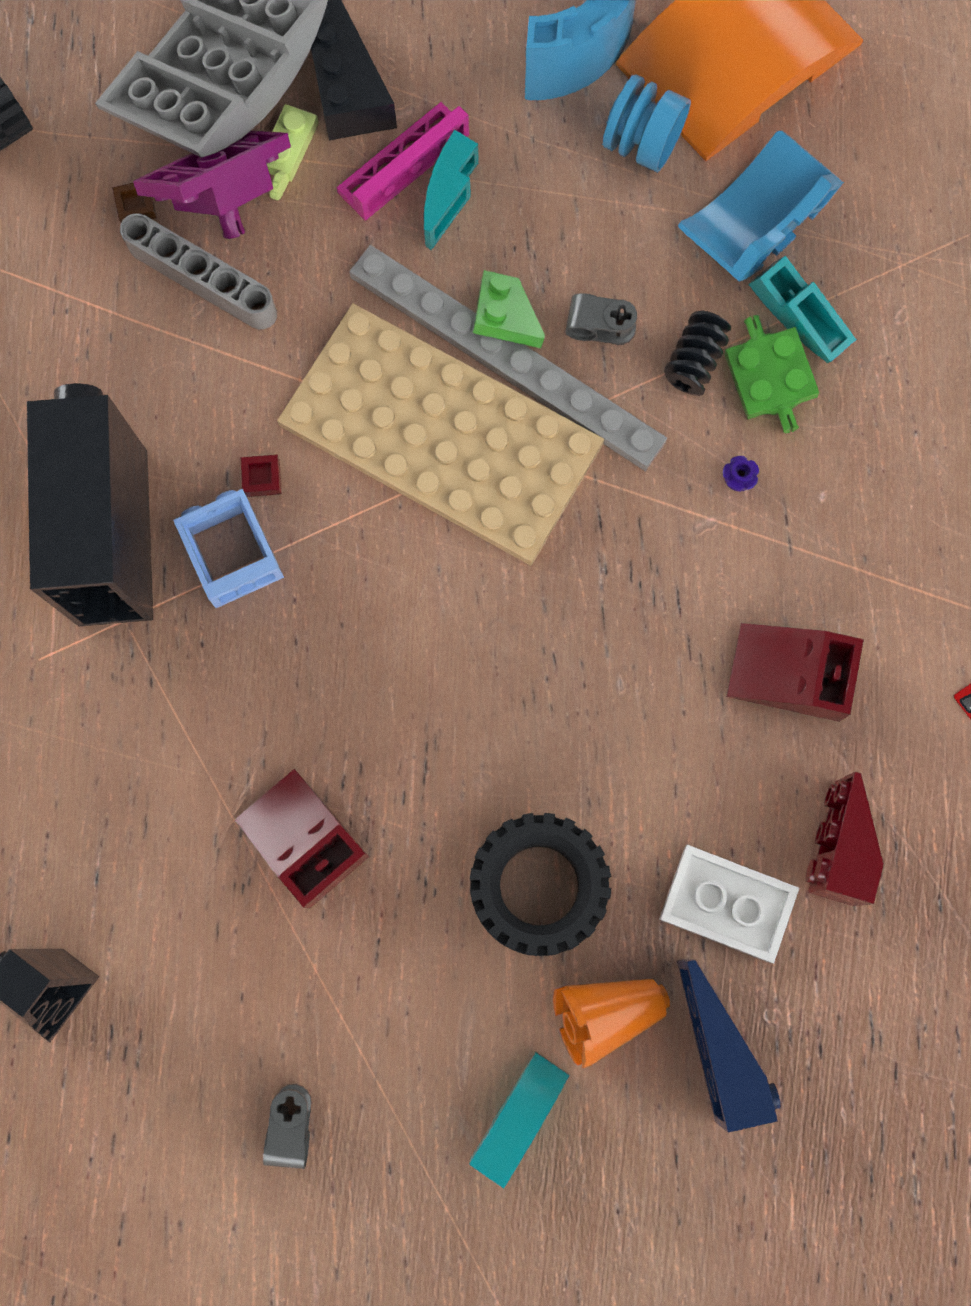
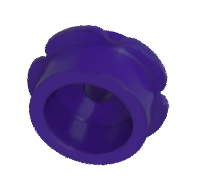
(737, 482)

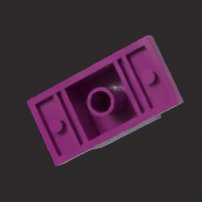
(218, 181)

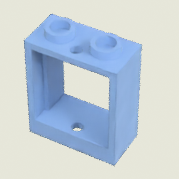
(243, 580)

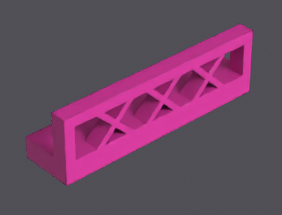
(406, 165)

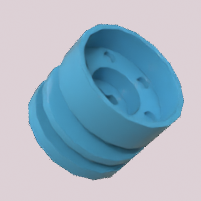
(643, 122)

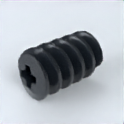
(696, 352)

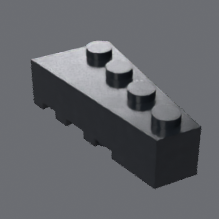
(347, 79)
(43, 987)

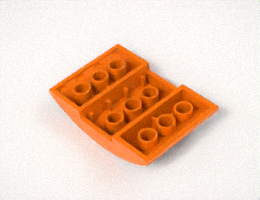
(736, 59)

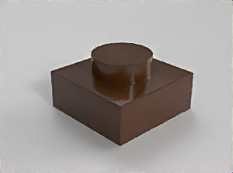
(130, 203)

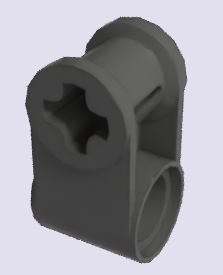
(597, 317)
(288, 1134)

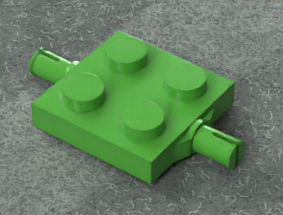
(771, 373)

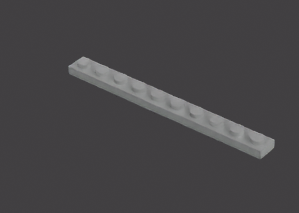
(508, 359)

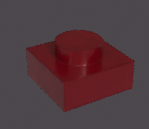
(261, 475)

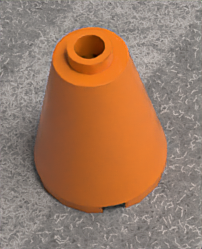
(607, 1015)

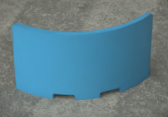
(575, 46)
(762, 207)

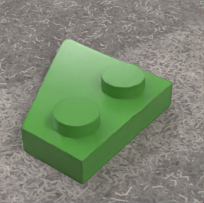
(506, 311)

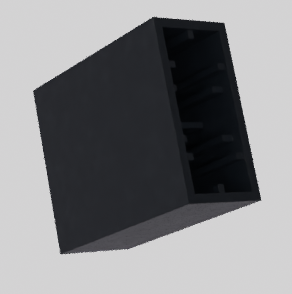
(88, 509)

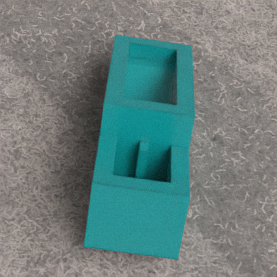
(449, 186)
(802, 307)
(519, 1120)

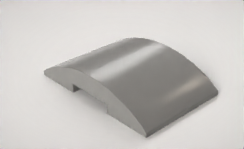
(215, 71)

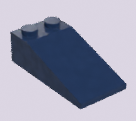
(732, 1075)

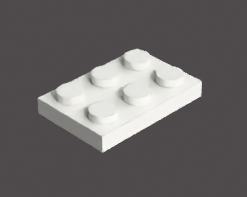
(729, 904)

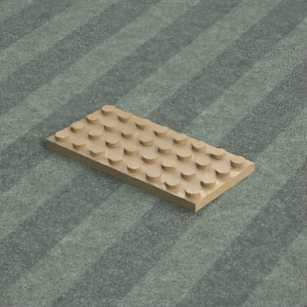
(441, 433)

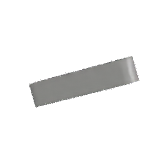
(188, 259)

